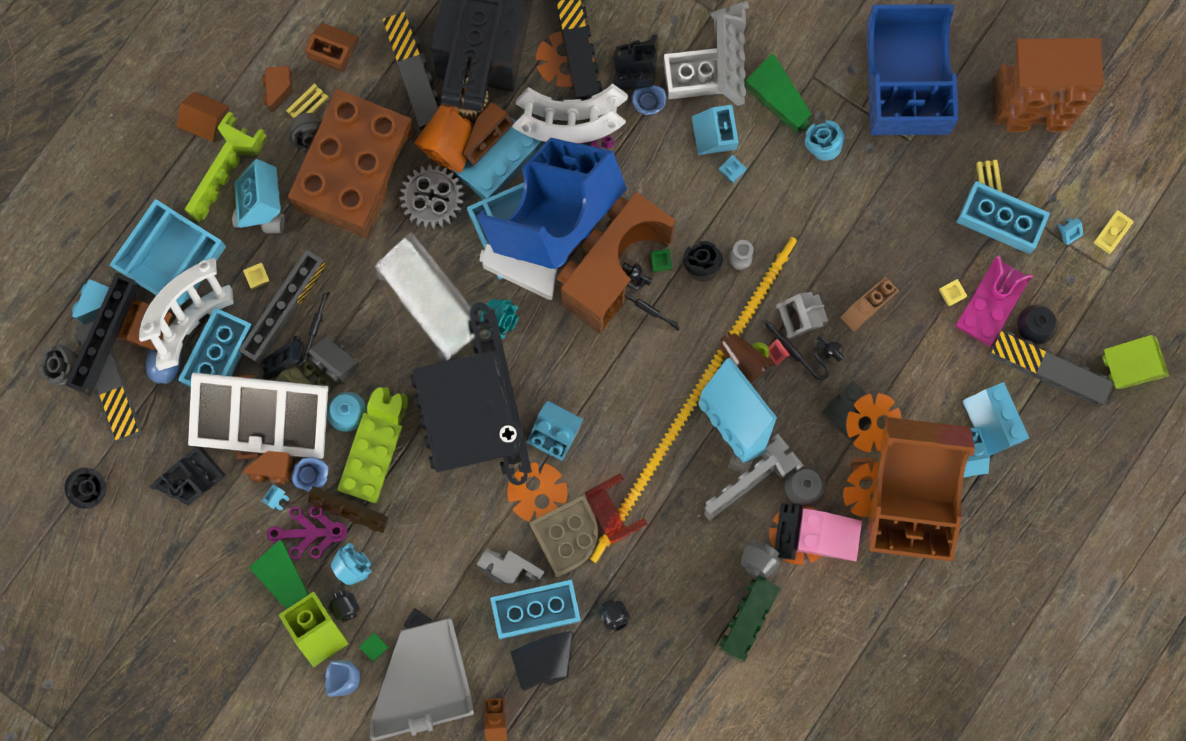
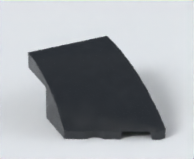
(636, 64)
(189, 477)
(543, 660)

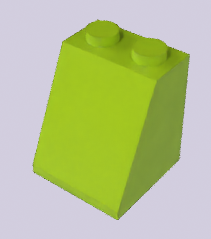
(1135, 362)
(313, 629)

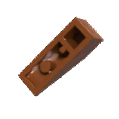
(486, 132)

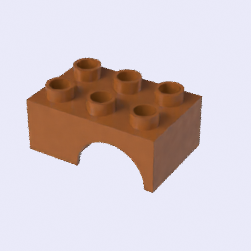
(1048, 83)
(350, 163)
(598, 284)
(919, 489)

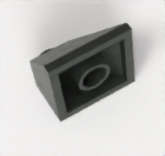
(839, 408)

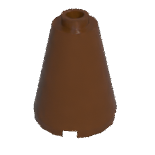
(744, 356)

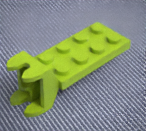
(228, 158)
(374, 445)

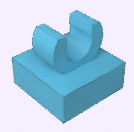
(732, 169)
(1071, 230)
(273, 497)

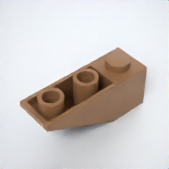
(869, 304)

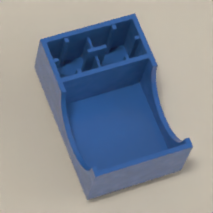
(910, 70)
(562, 200)

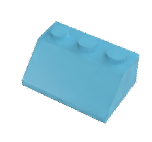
(257, 194)
(996, 418)

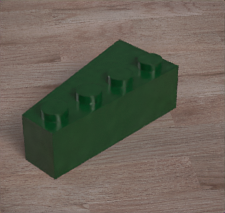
(749, 619)

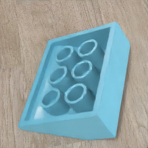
(499, 164)
(737, 411)

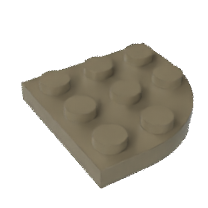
(567, 535)

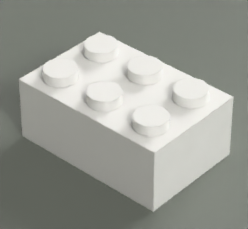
(691, 73)

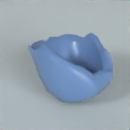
(648, 100)
(163, 376)
(309, 473)
(341, 678)

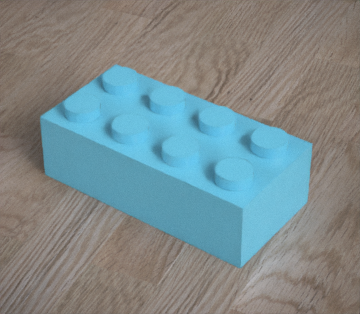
(1003, 217)
(217, 347)
(535, 609)

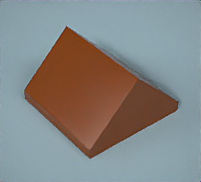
(201, 116)

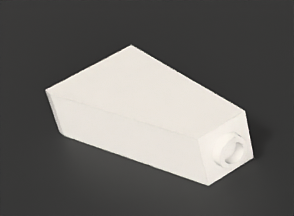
(525, 274)

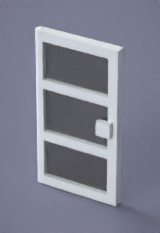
(257, 415)

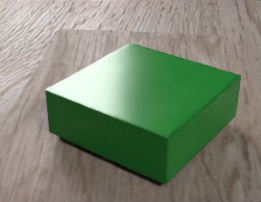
(660, 260)
(373, 647)

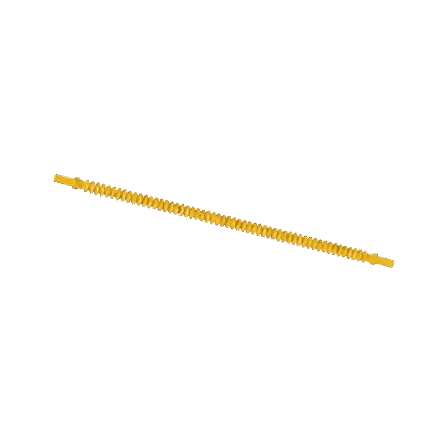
(688, 407)

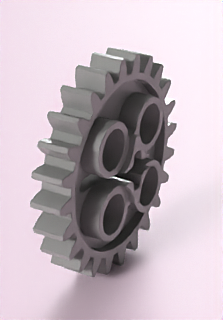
(427, 214)

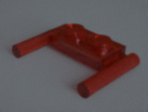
(607, 512)

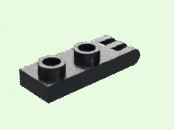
(281, 360)
(788, 530)

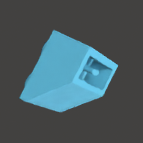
(715, 130)
(90, 302)
(554, 430)
(980, 461)

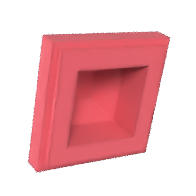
(777, 352)

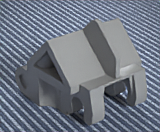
(809, 310)

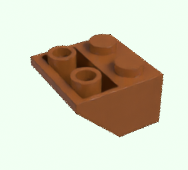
(331, 47)
(130, 329)
(271, 466)

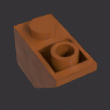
(278, 86)
(495, 719)

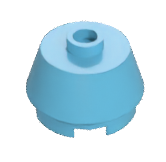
(824, 140)
(346, 411)
(350, 565)

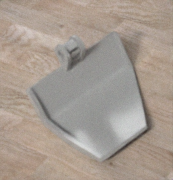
(422, 683)

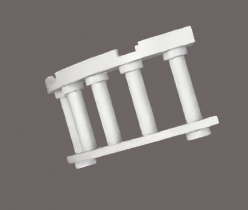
(570, 110)
(153, 321)

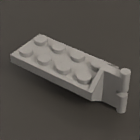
(730, 50)
(775, 462)

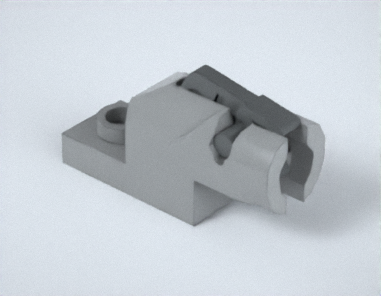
(507, 568)

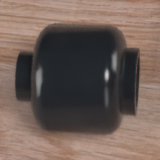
(344, 606)
(614, 615)

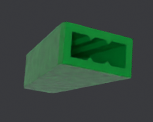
(776, 91)
(280, 575)

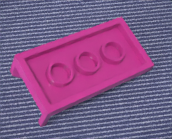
(992, 302)

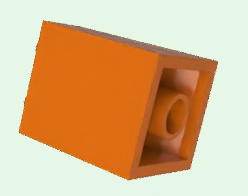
(446, 138)

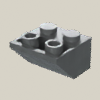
(336, 362)

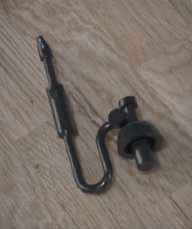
(635, 273)
(313, 331)
(830, 350)

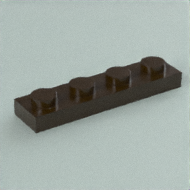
(341, 507)

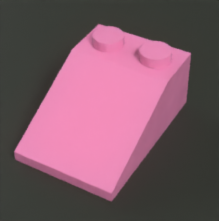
(829, 535)

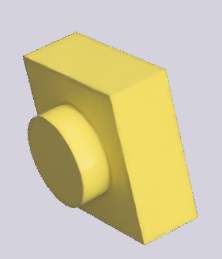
(256, 276)
(953, 293)

